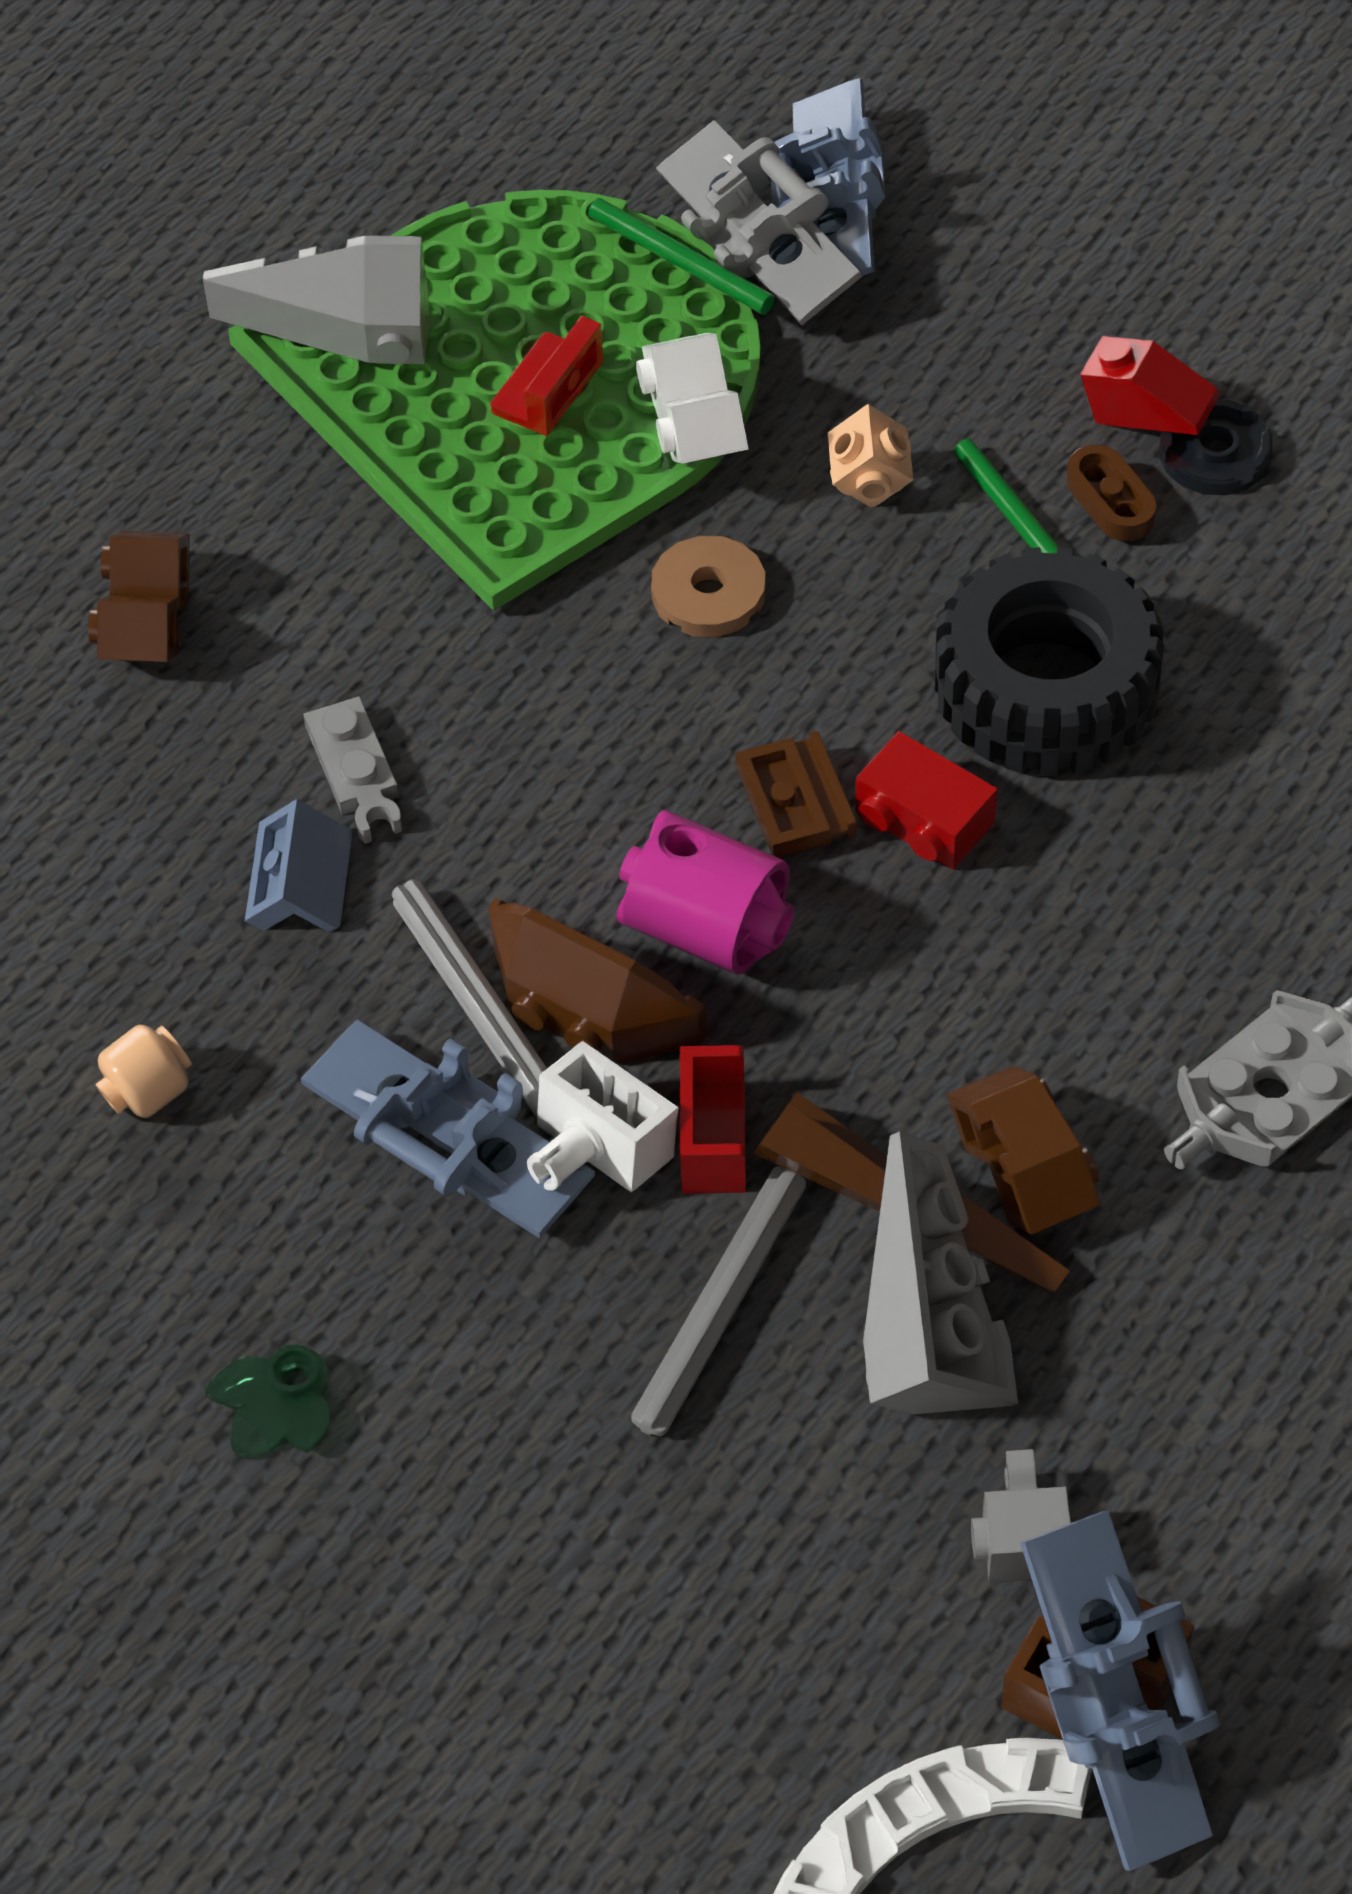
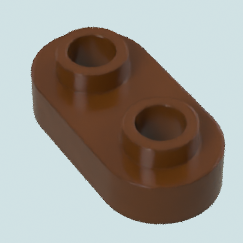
(1115, 496)

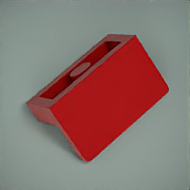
(550, 377)

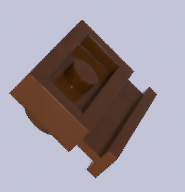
(795, 794)

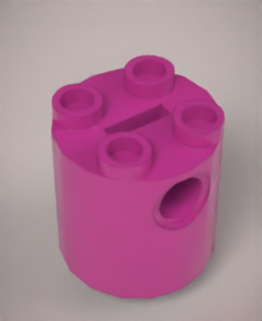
(706, 894)

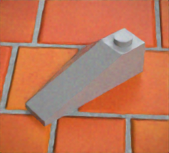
(345, 301)

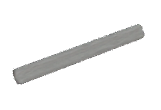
(470, 988)
(718, 1302)

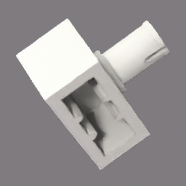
(600, 1119)

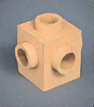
(870, 456)

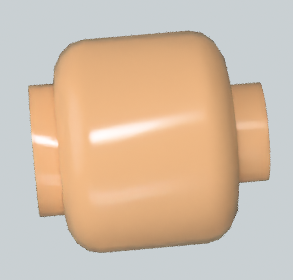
(143, 1071)

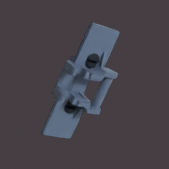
(846, 158)
(454, 1110)
(1097, 1698)

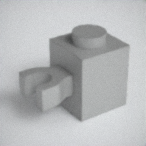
(1015, 1517)

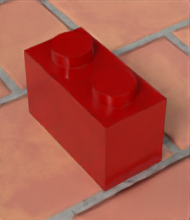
(925, 801)

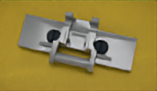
(747, 235)

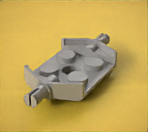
(1293, 1042)

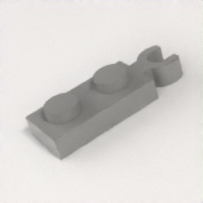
(354, 764)

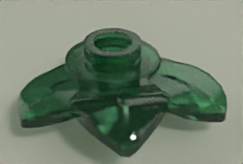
(267, 1407)

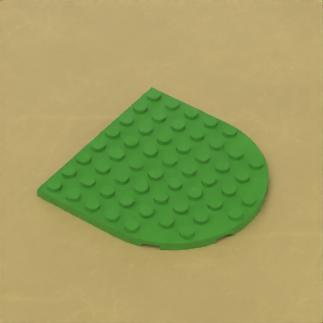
(480, 488)

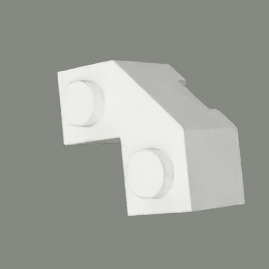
(692, 398)

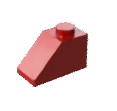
(1145, 388)

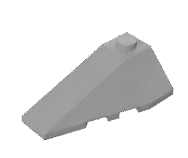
(926, 1313)

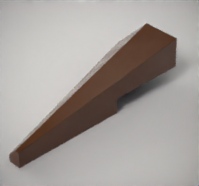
(838, 1159)

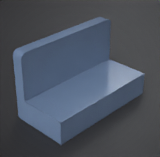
(299, 868)

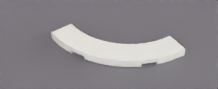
(929, 1797)

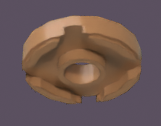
(701, 560)

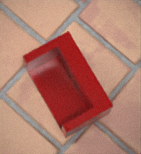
(712, 1119)

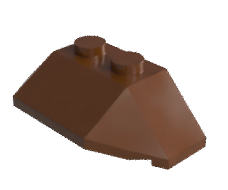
(588, 989)

